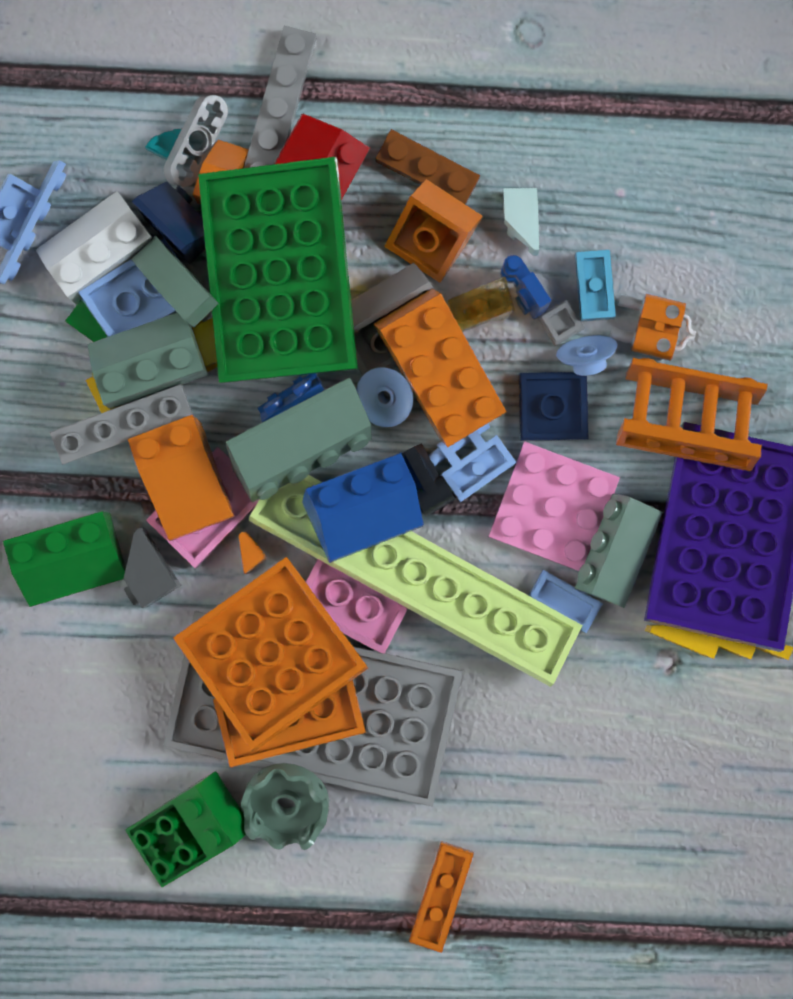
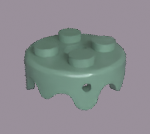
(283, 825)

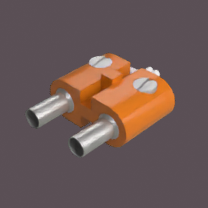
(657, 326)

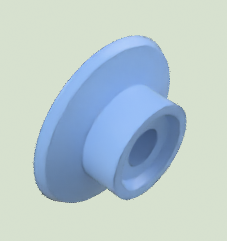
(587, 354)
(378, 408)

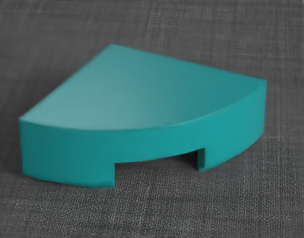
(163, 143)

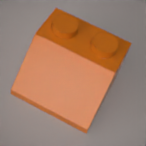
(432, 230)

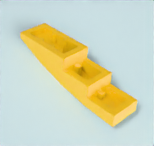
(708, 645)

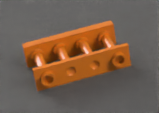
(686, 444)

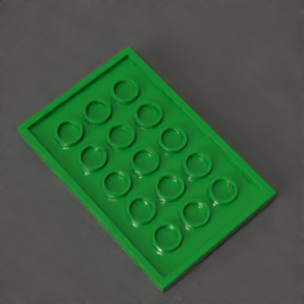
(278, 270)

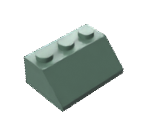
(145, 360)

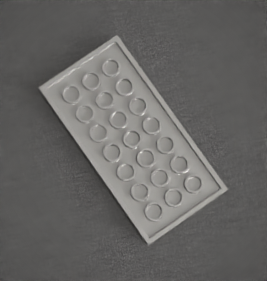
(405, 718)

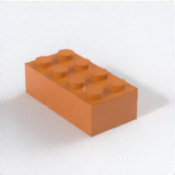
(440, 367)

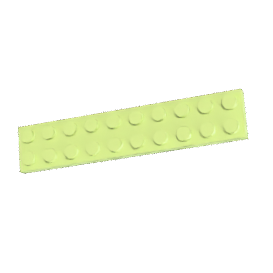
(438, 589)

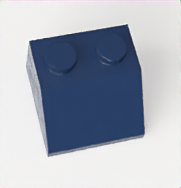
(173, 218)

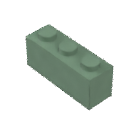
(618, 549)

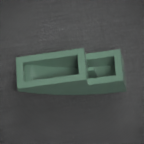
(174, 281)

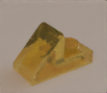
(482, 305)

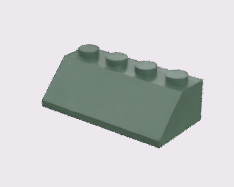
(300, 441)

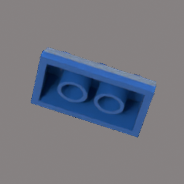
(363, 507)

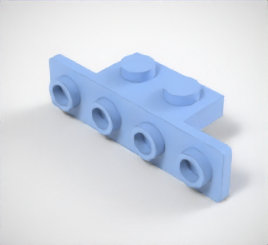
(19, 211)

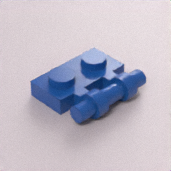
(531, 294)
(300, 391)

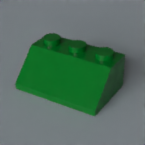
(66, 558)

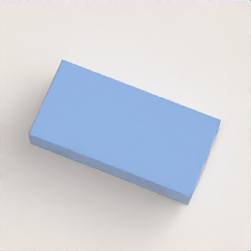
(565, 599)

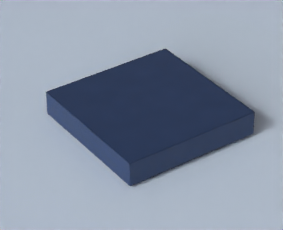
(553, 406)

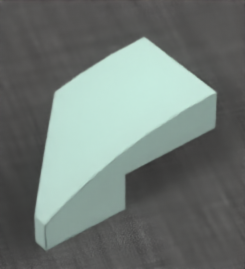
(521, 216)

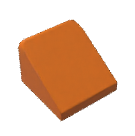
(251, 553)

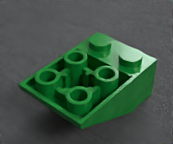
(188, 829)

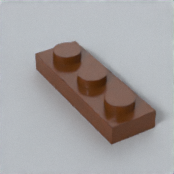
(422, 163)

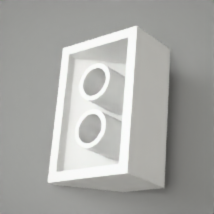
(93, 245)

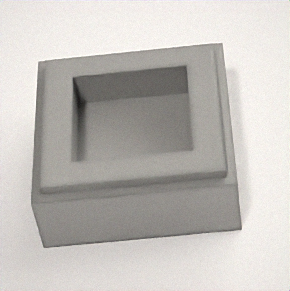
(561, 322)

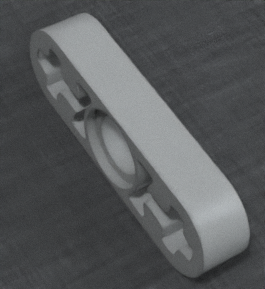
(209, 136)

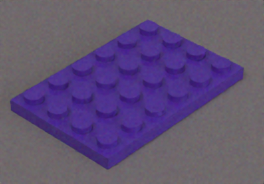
(727, 549)

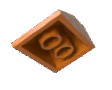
(181, 477)

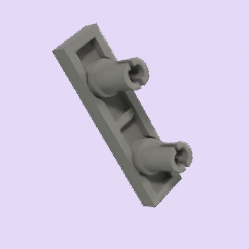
(120, 424)

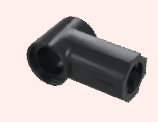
(430, 486)

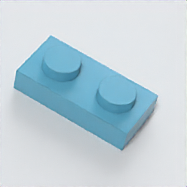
(595, 285)

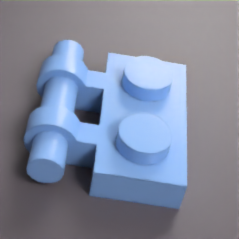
(477, 468)

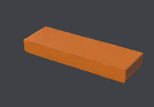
(441, 896)

